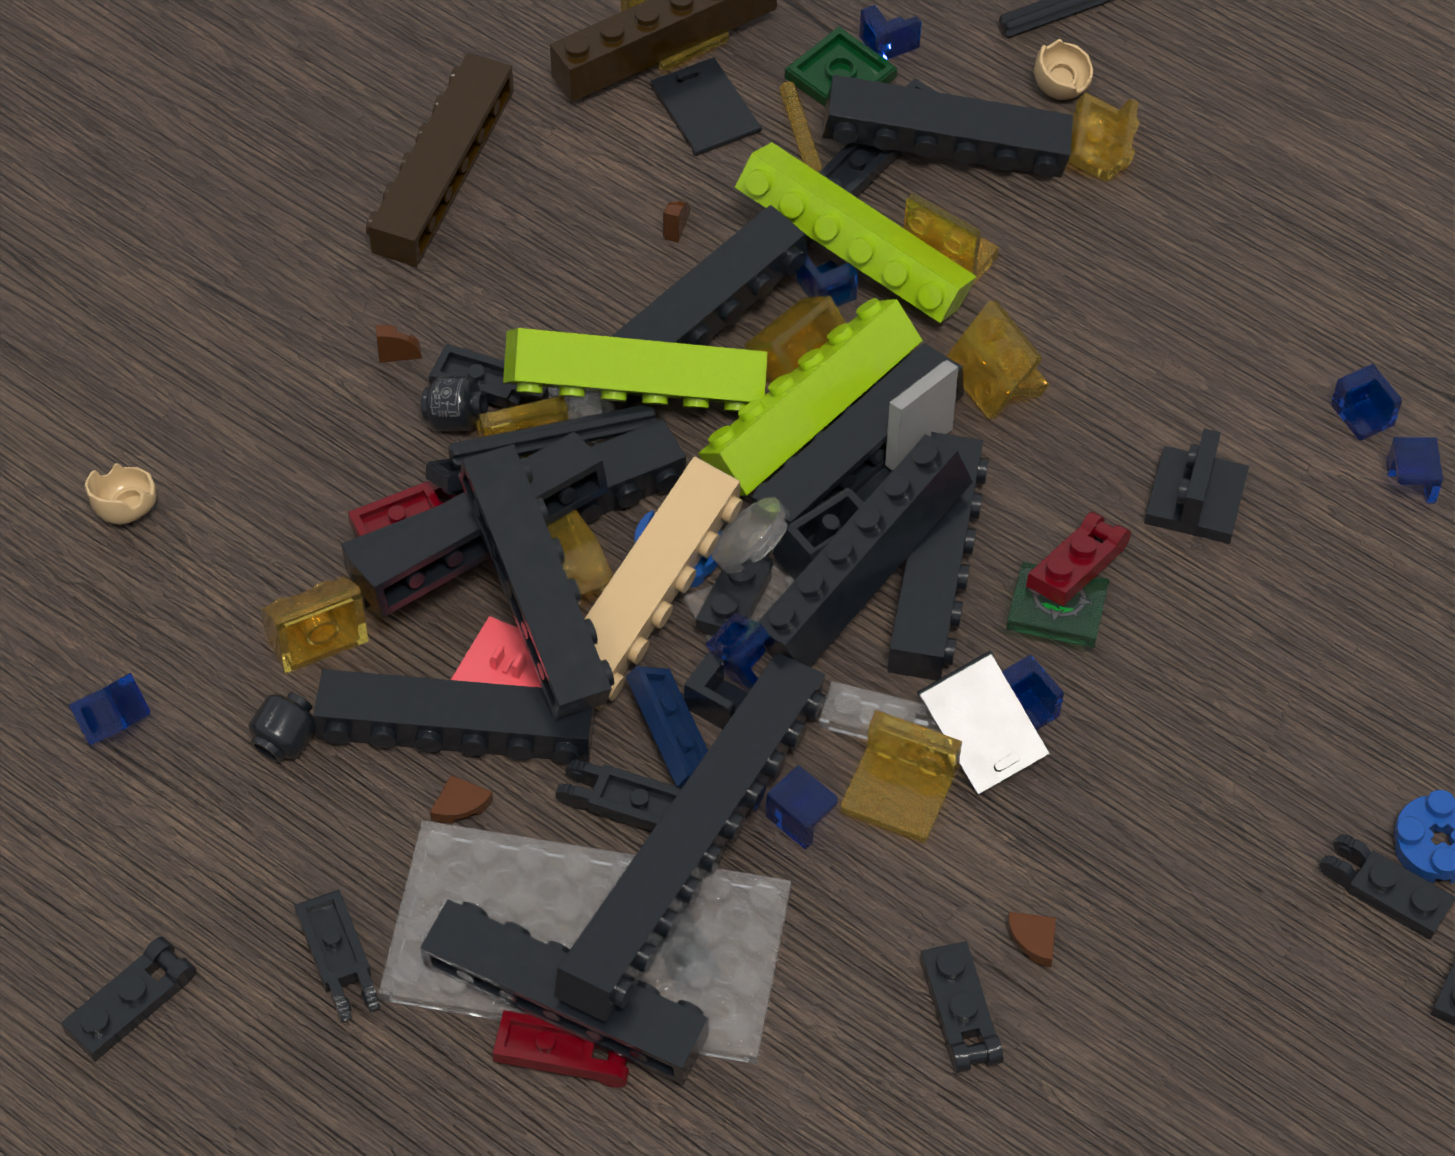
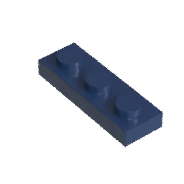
(668, 720)

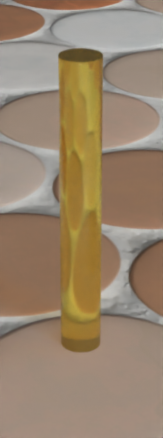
(800, 126)

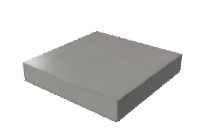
(921, 410)

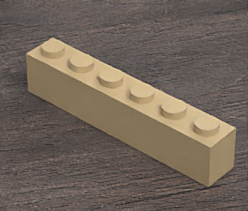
(662, 565)

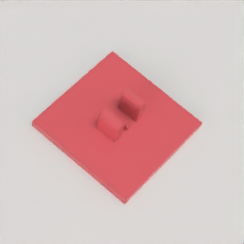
(498, 657)

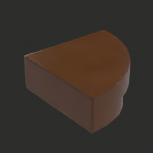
(674, 220)
(396, 345)
(459, 801)
(1033, 936)

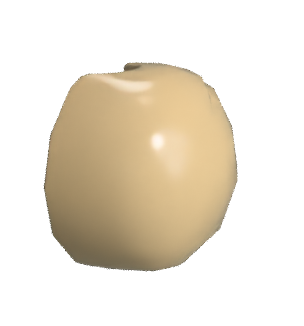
(1063, 70)
(121, 494)

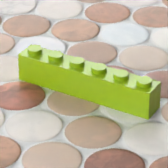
(856, 232)
(633, 368)
(812, 394)

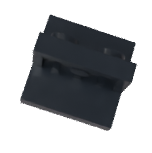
(1197, 491)

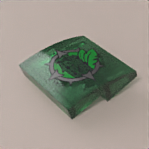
(1072, 623)

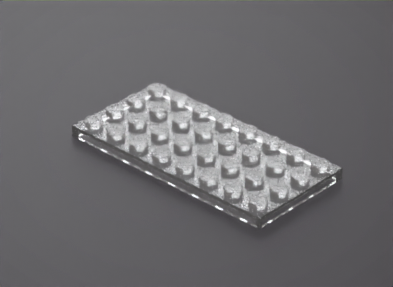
(716, 959)

